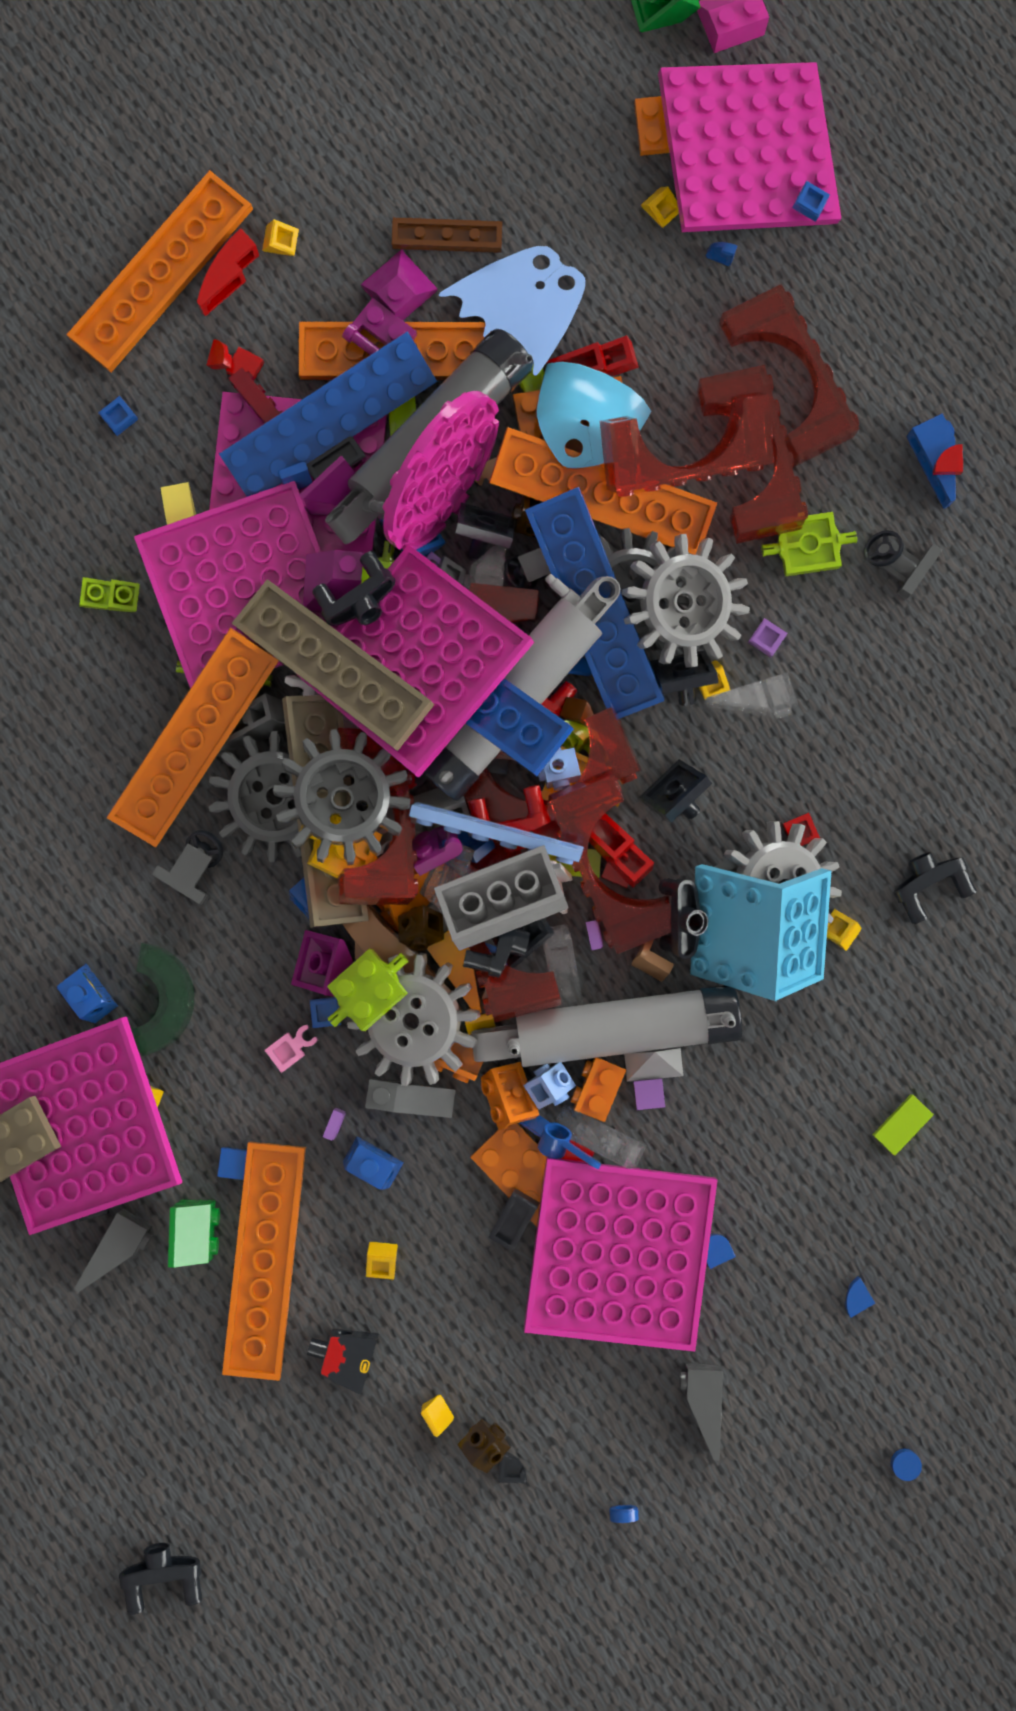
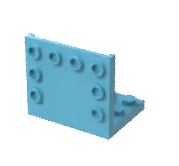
(762, 932)

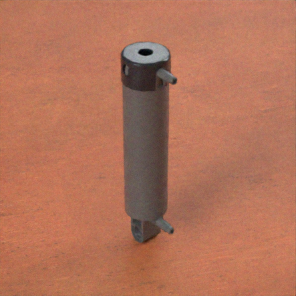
(492, 368)

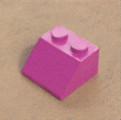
(732, 21)

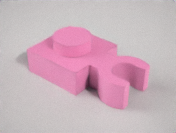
(288, 1050)

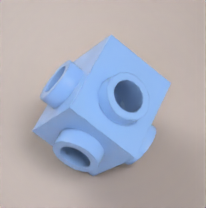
(568, 773)
(555, 1085)

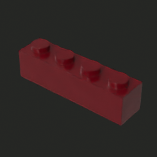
(254, 395)

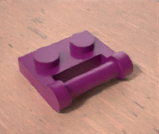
(379, 323)
(431, 850)

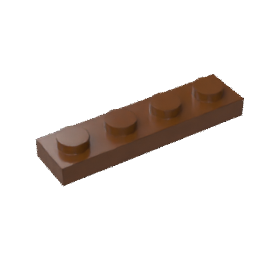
(447, 235)

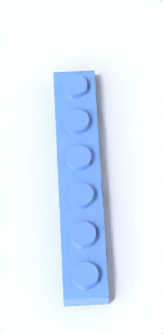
(483, 830)

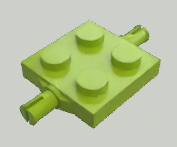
(811, 548)
(367, 989)

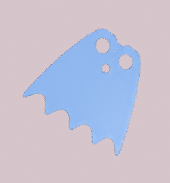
(509, 300)

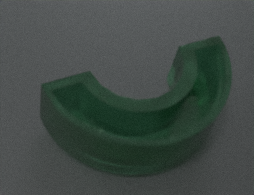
(175, 999)

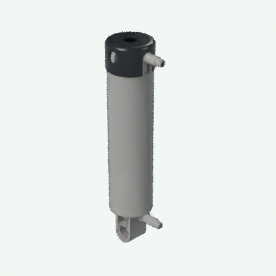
(558, 646)
(615, 1028)

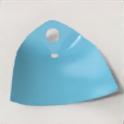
(577, 394)

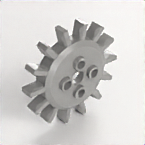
(699, 579)
(781, 856)
(437, 1009)

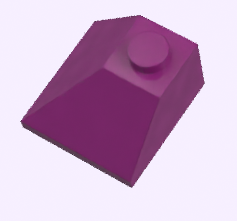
(399, 285)
(328, 488)
(336, 569)
(320, 962)

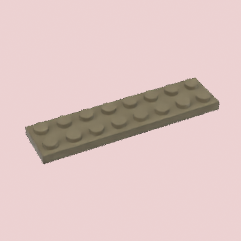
(333, 665)
(314, 719)

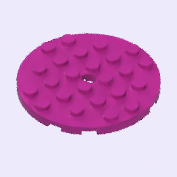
(440, 470)

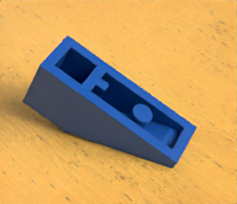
(928, 443)

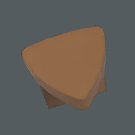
(652, 963)

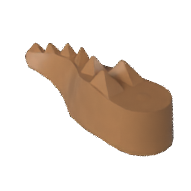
(384, 940)

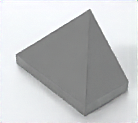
(653, 1064)

